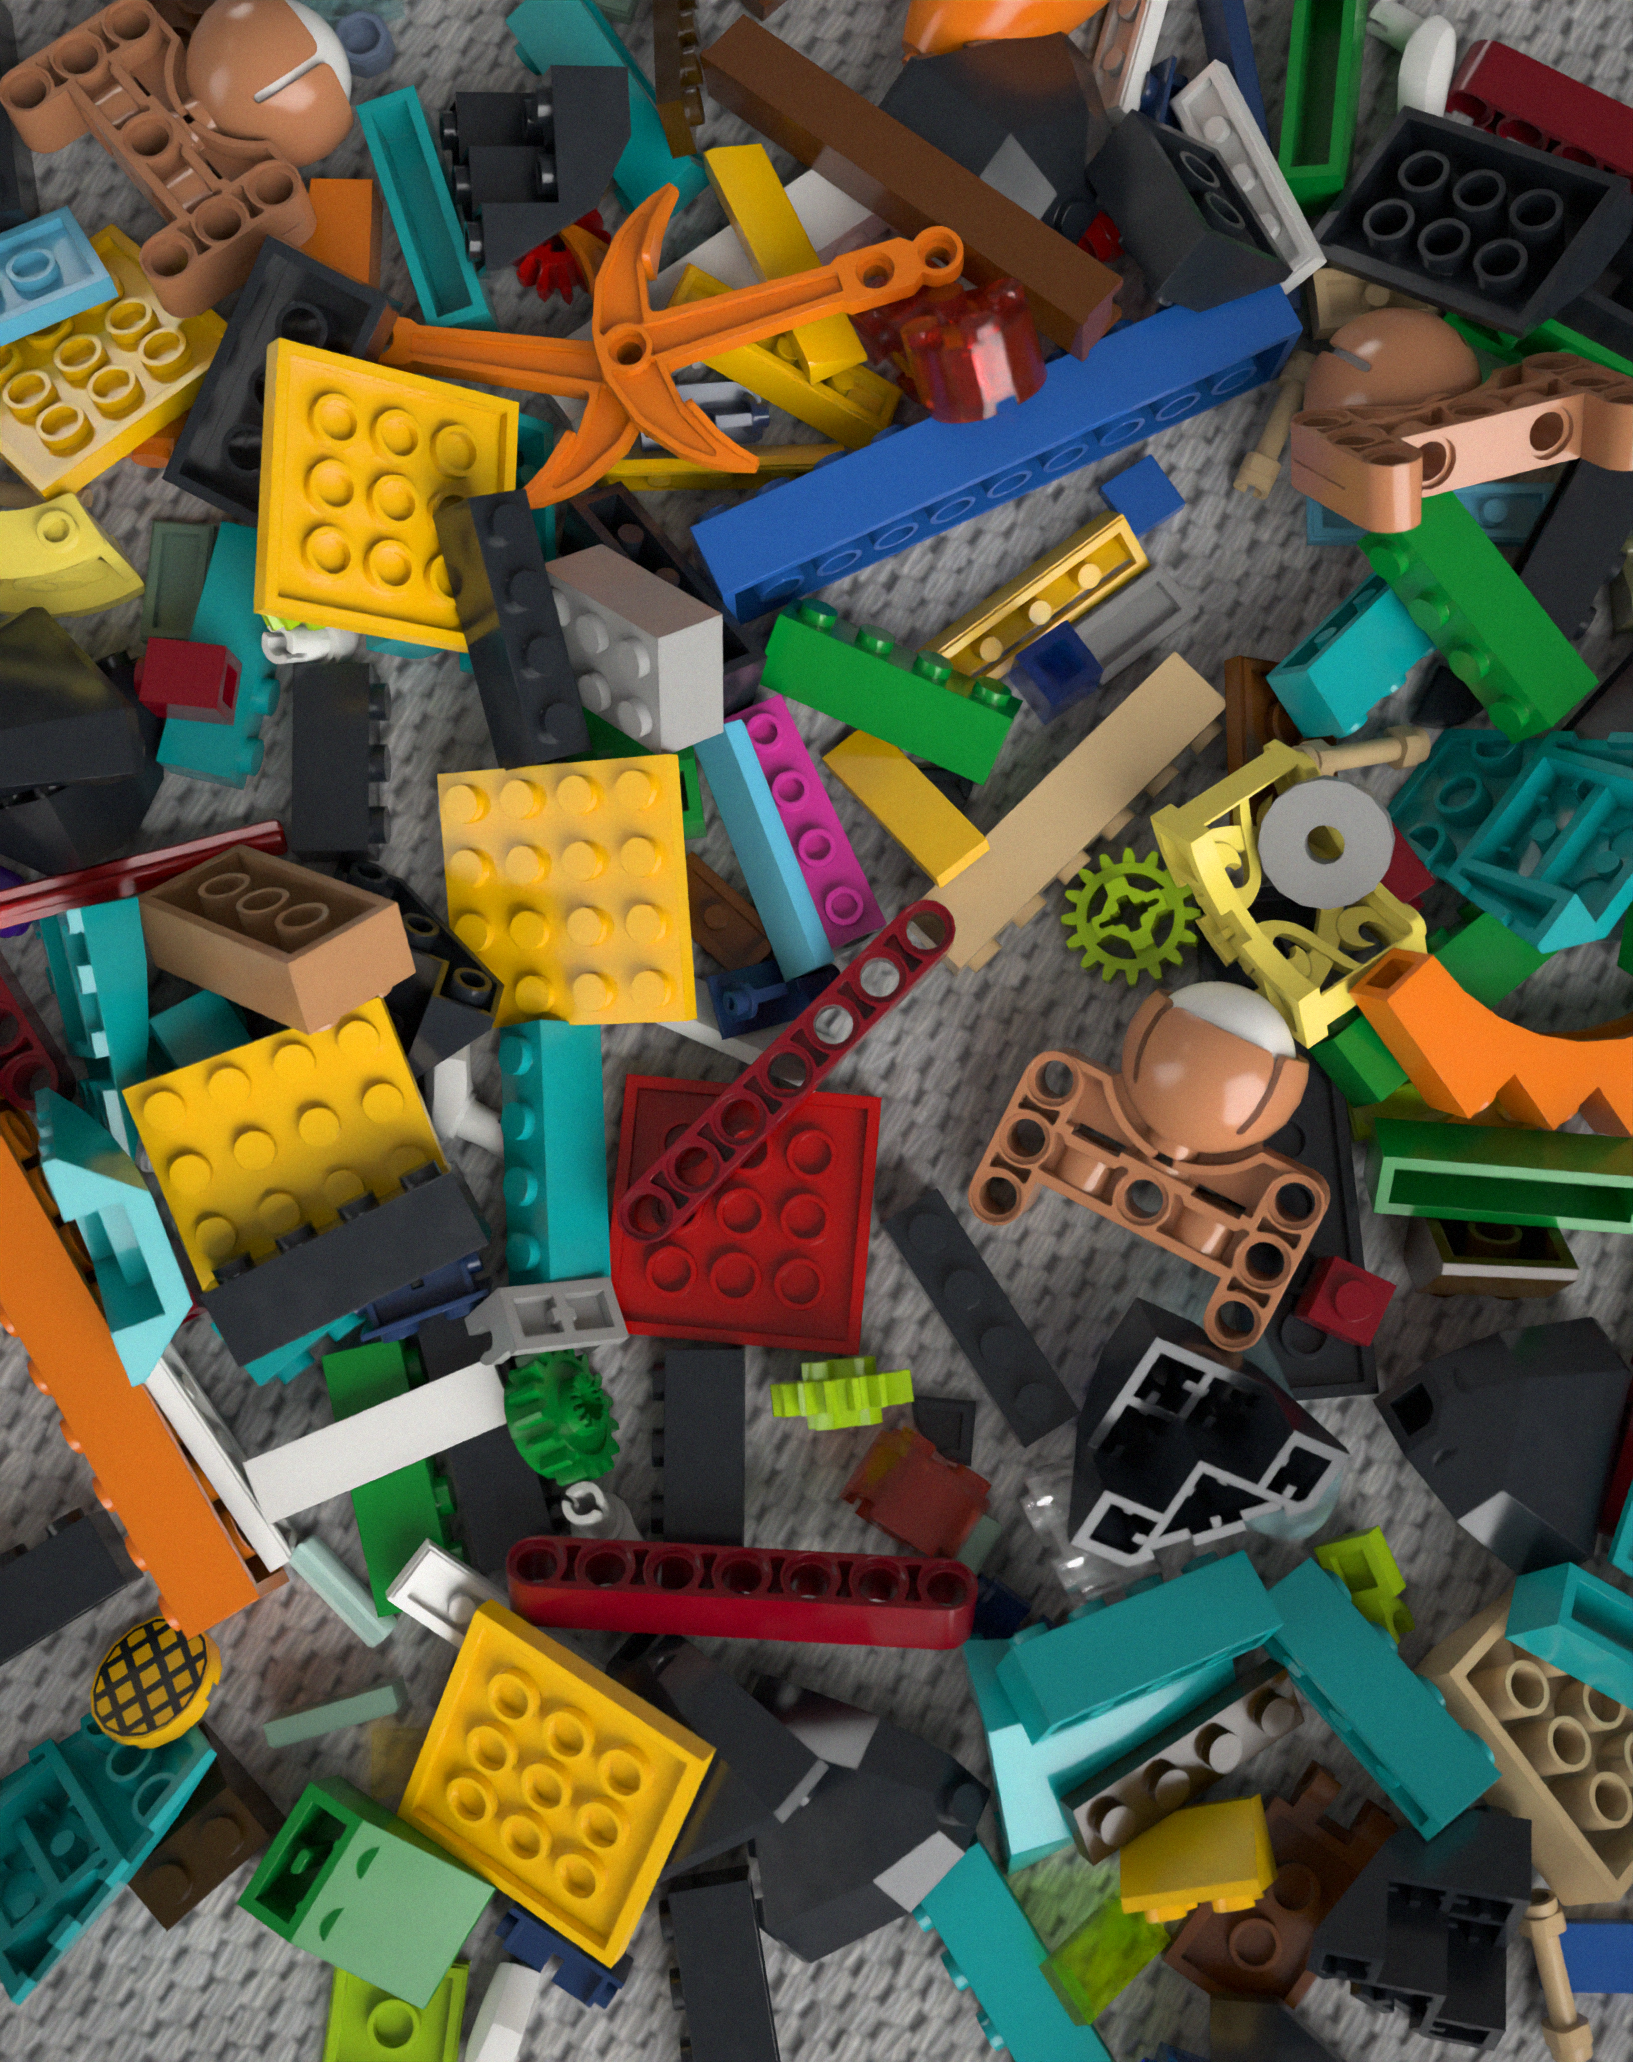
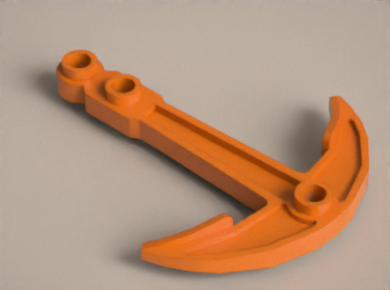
(729, 321)
(534, 365)

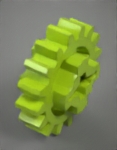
(1102, 928)
(841, 1393)

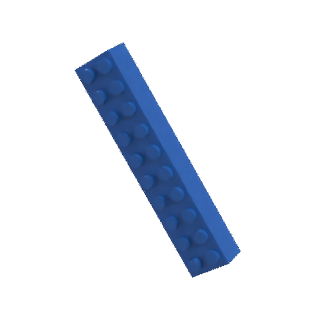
(944, 474)

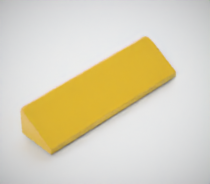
(777, 249)
(844, 406)
(668, 472)
(1040, 593)

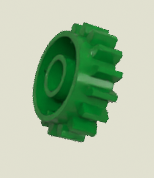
(560, 1416)

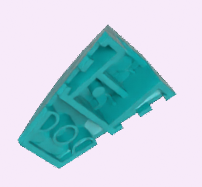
(1527, 829)
(103, 1003)
(121, 1230)
(1034, 1777)
(77, 1855)

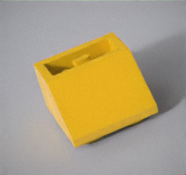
(1199, 1855)

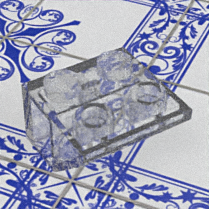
(1079, 1571)

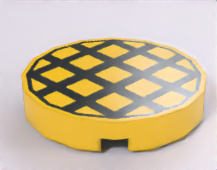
(154, 1684)

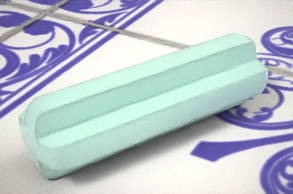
(341, 1590)

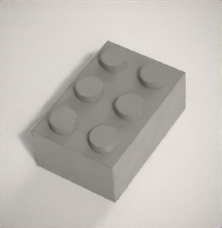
(640, 649)

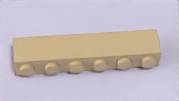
(1072, 808)

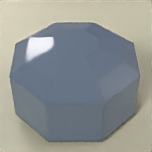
(366, 43)

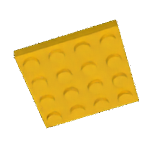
(100, 379)
(351, 489)
(573, 888)
(282, 1133)
(553, 1781)

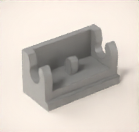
(549, 1318)

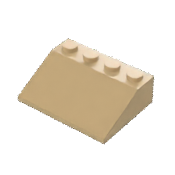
(1558, 1749)

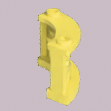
(62, 562)
(1200, 858)

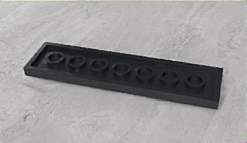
(1320, 1139)

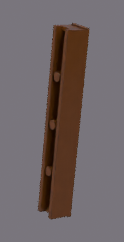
(909, 181)

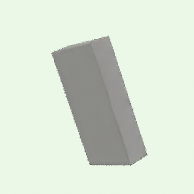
(1136, 622)

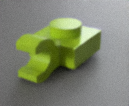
(1370, 1575)

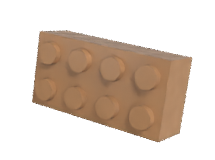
(277, 937)

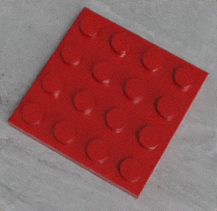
(774, 1247)

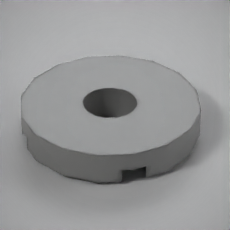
(1318, 880)

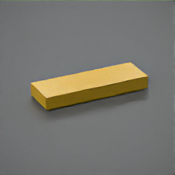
(907, 805)

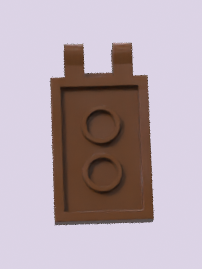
(1316, 1863)

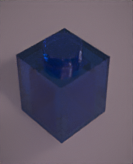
(1055, 672)

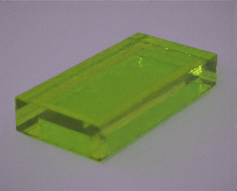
(1101, 1958)

